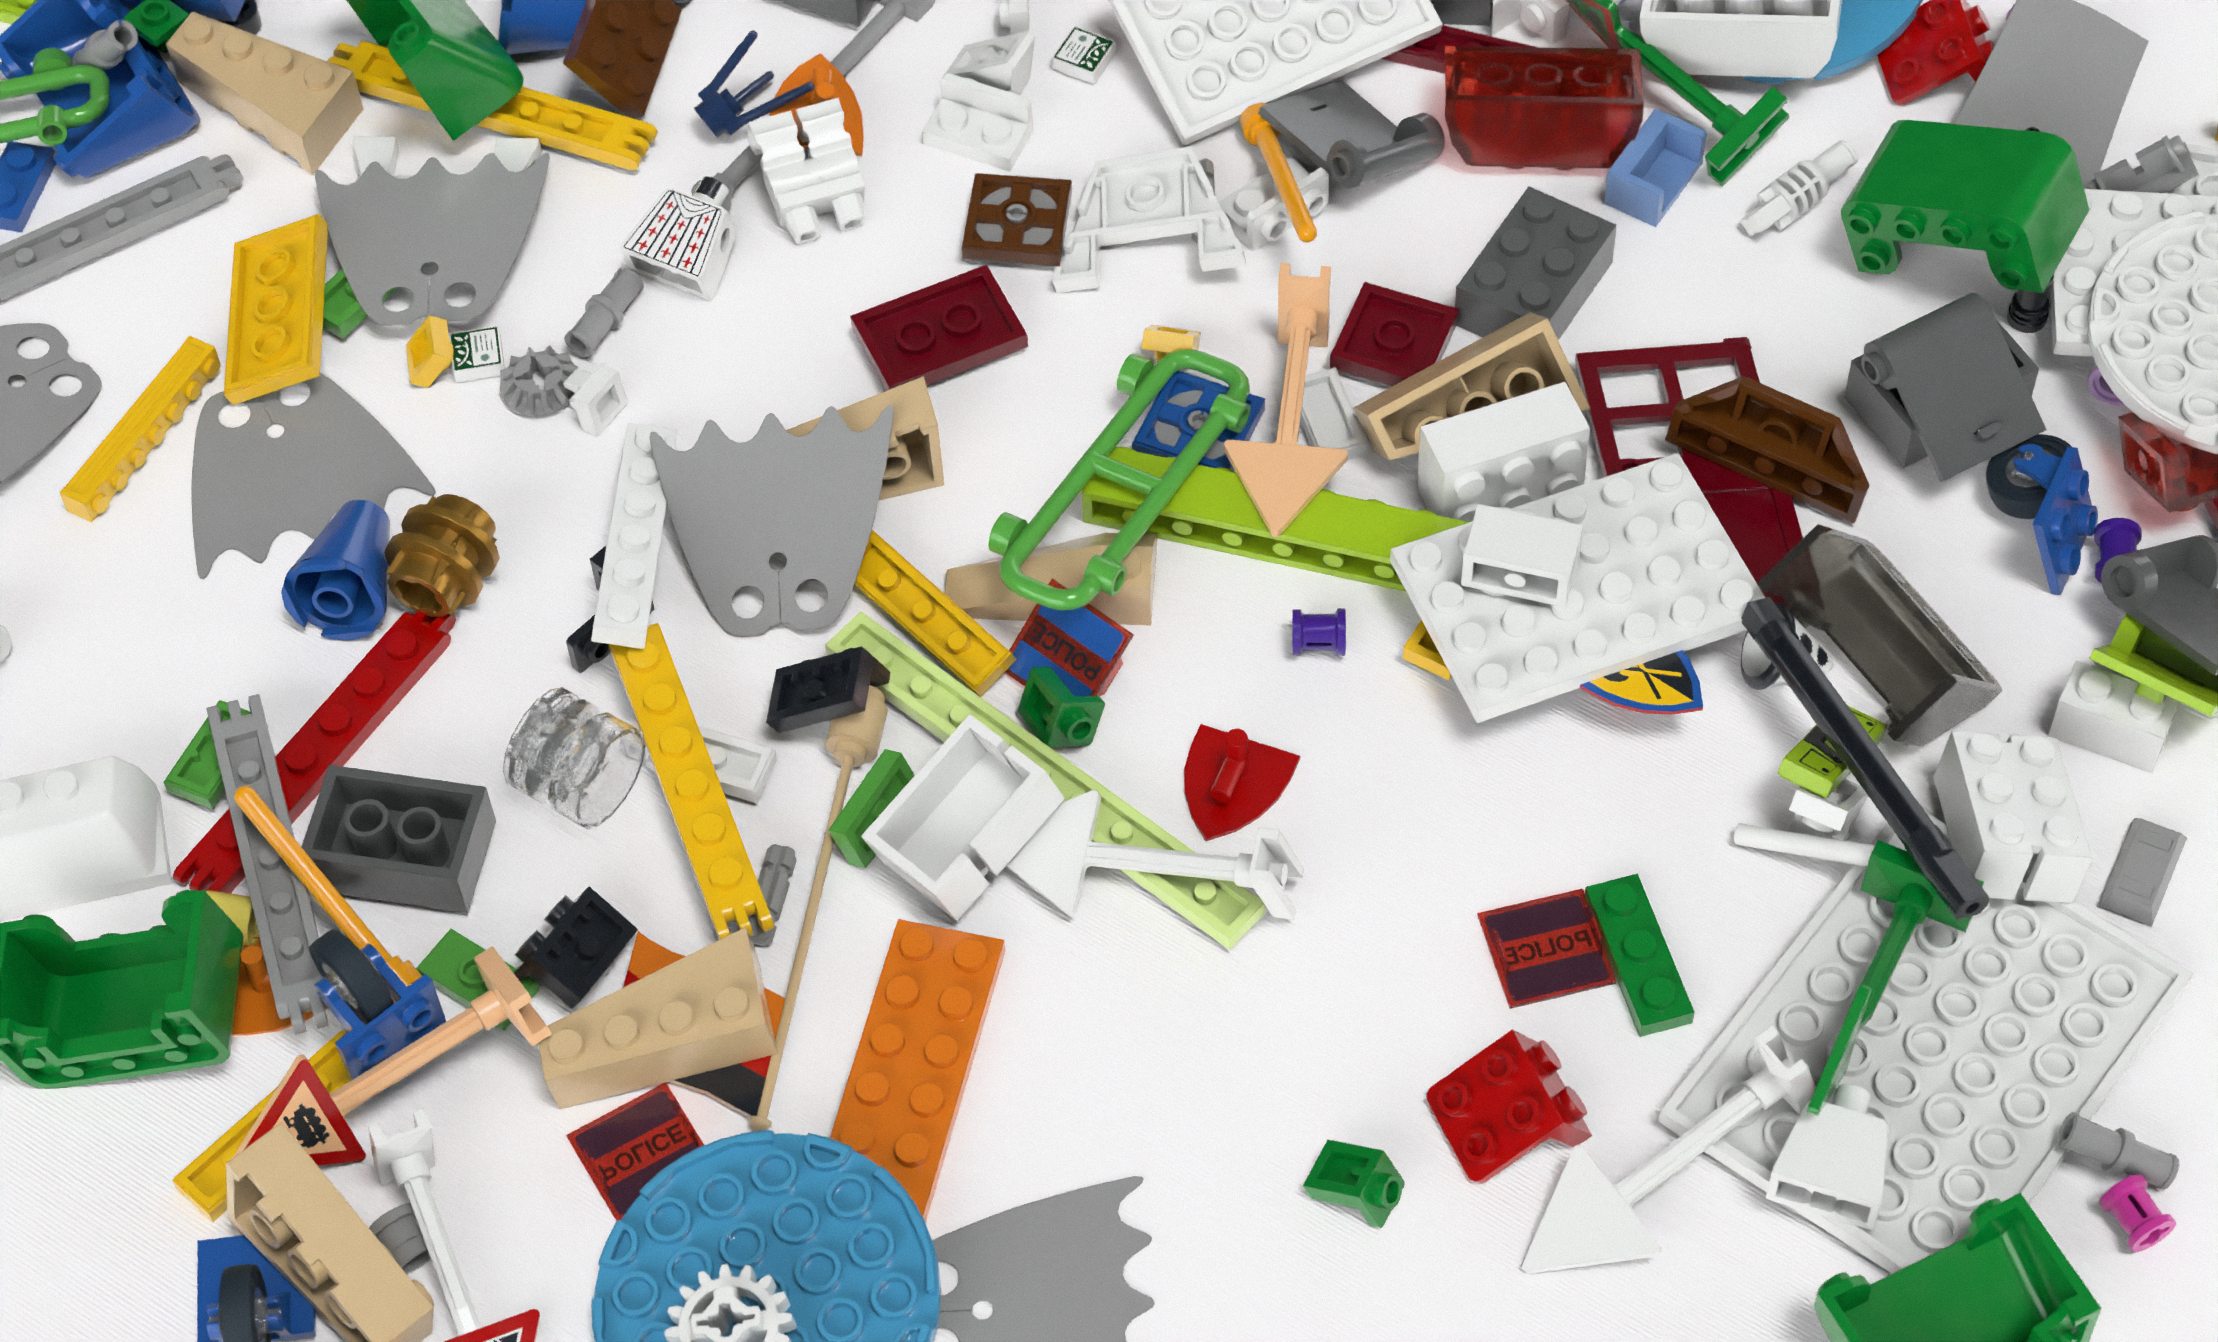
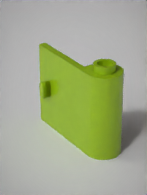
(2158, 667)

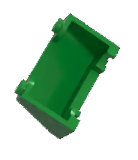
(445, 56)
(1990, 1287)

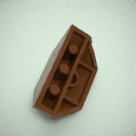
(1774, 443)

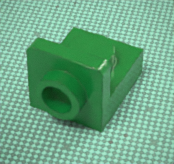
(156, 21)
(1056, 713)
(1356, 1179)

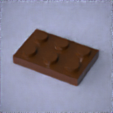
(622, 49)

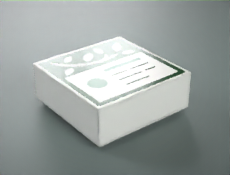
(1083, 55)
(477, 354)

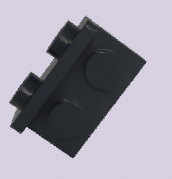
(823, 689)
(576, 947)

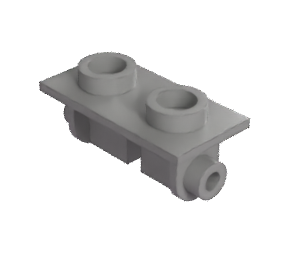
(2162, 168)

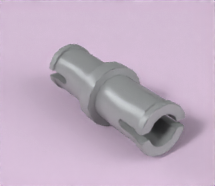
(107, 46)
(604, 312)
(2118, 1150)

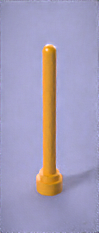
(1262, 134)
(316, 881)

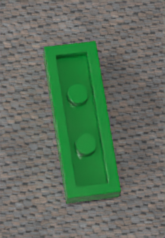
(1639, 955)

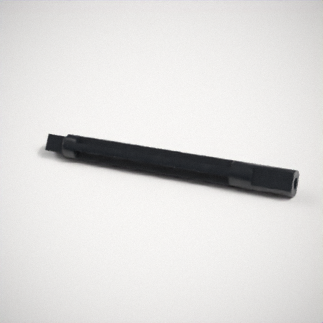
(1866, 762)

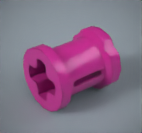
(2137, 1213)

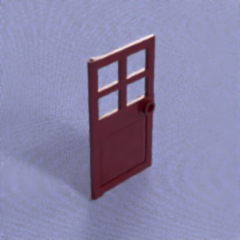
(1754, 515)

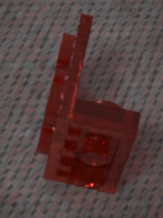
(2171, 473)

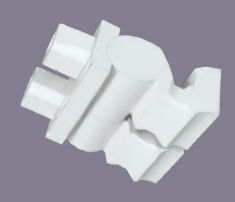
(814, 185)

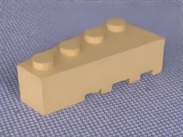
(269, 87)
(914, 445)

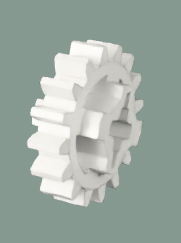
(725, 1307)

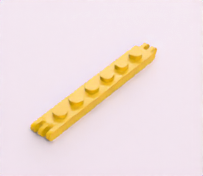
(528, 114)
(691, 785)

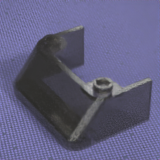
(1885, 631)

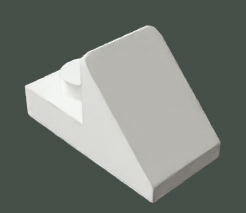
(1539, 16)
(998, 61)
(1827, 816)

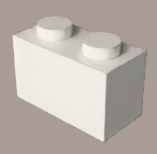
(1521, 555)
(2110, 719)

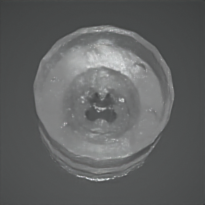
(574, 757)

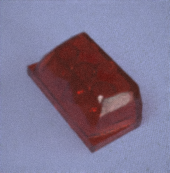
(1542, 105)

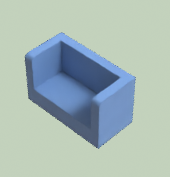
(1655, 167)

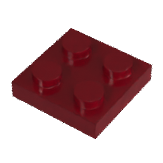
(1392, 335)

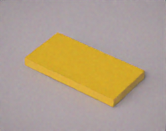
(276, 309)

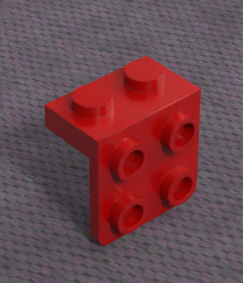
(1936, 48)
(1506, 1105)

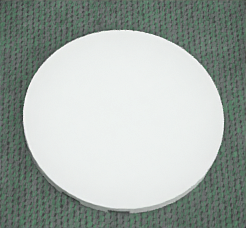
(2159, 327)

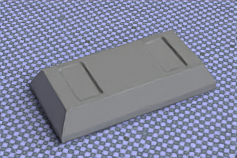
(2143, 871)

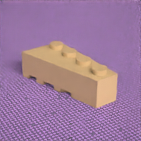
(1491, 370)
(663, 1027)
(323, 1244)

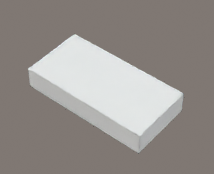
(1329, 416)

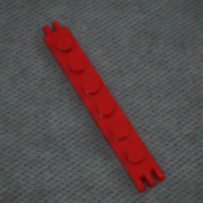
(329, 738)

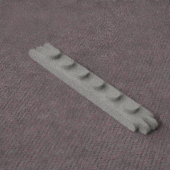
(115, 221)
(276, 893)

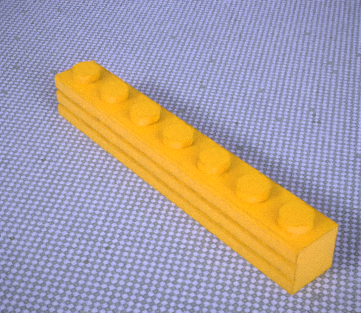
(140, 429)

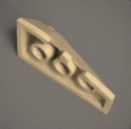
(983, 594)

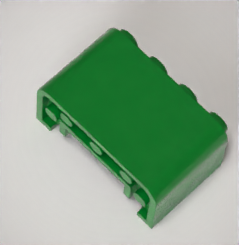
(1968, 190)
(119, 999)

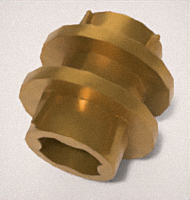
(441, 555)

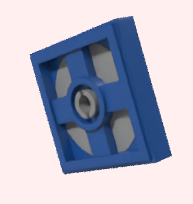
(1181, 411)

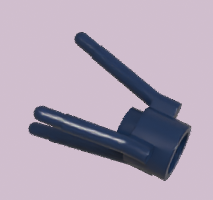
(722, 109)

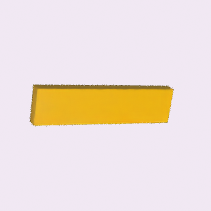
(931, 617)
(205, 1177)

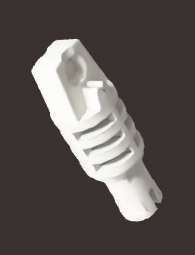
(1799, 189)

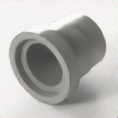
(402, 1237)

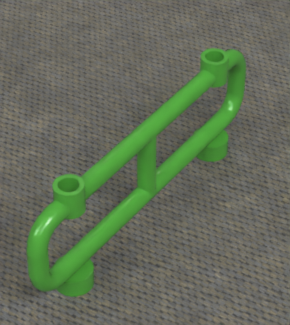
(54, 72)
(1142, 382)

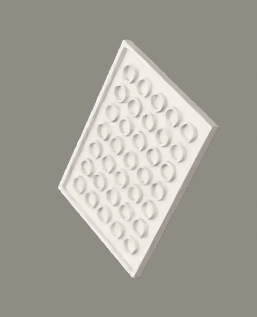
(1964, 1058)

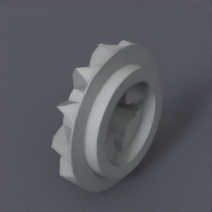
(521, 390)

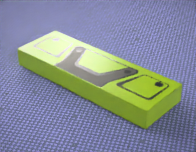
(1815, 762)

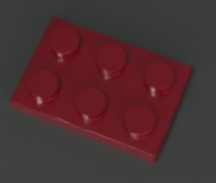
(939, 330)

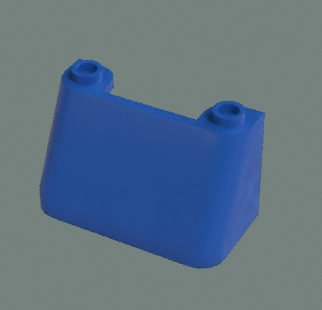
(145, 97)

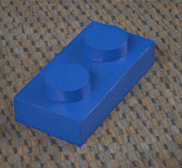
(22, 180)

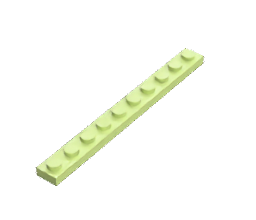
(944, 703)

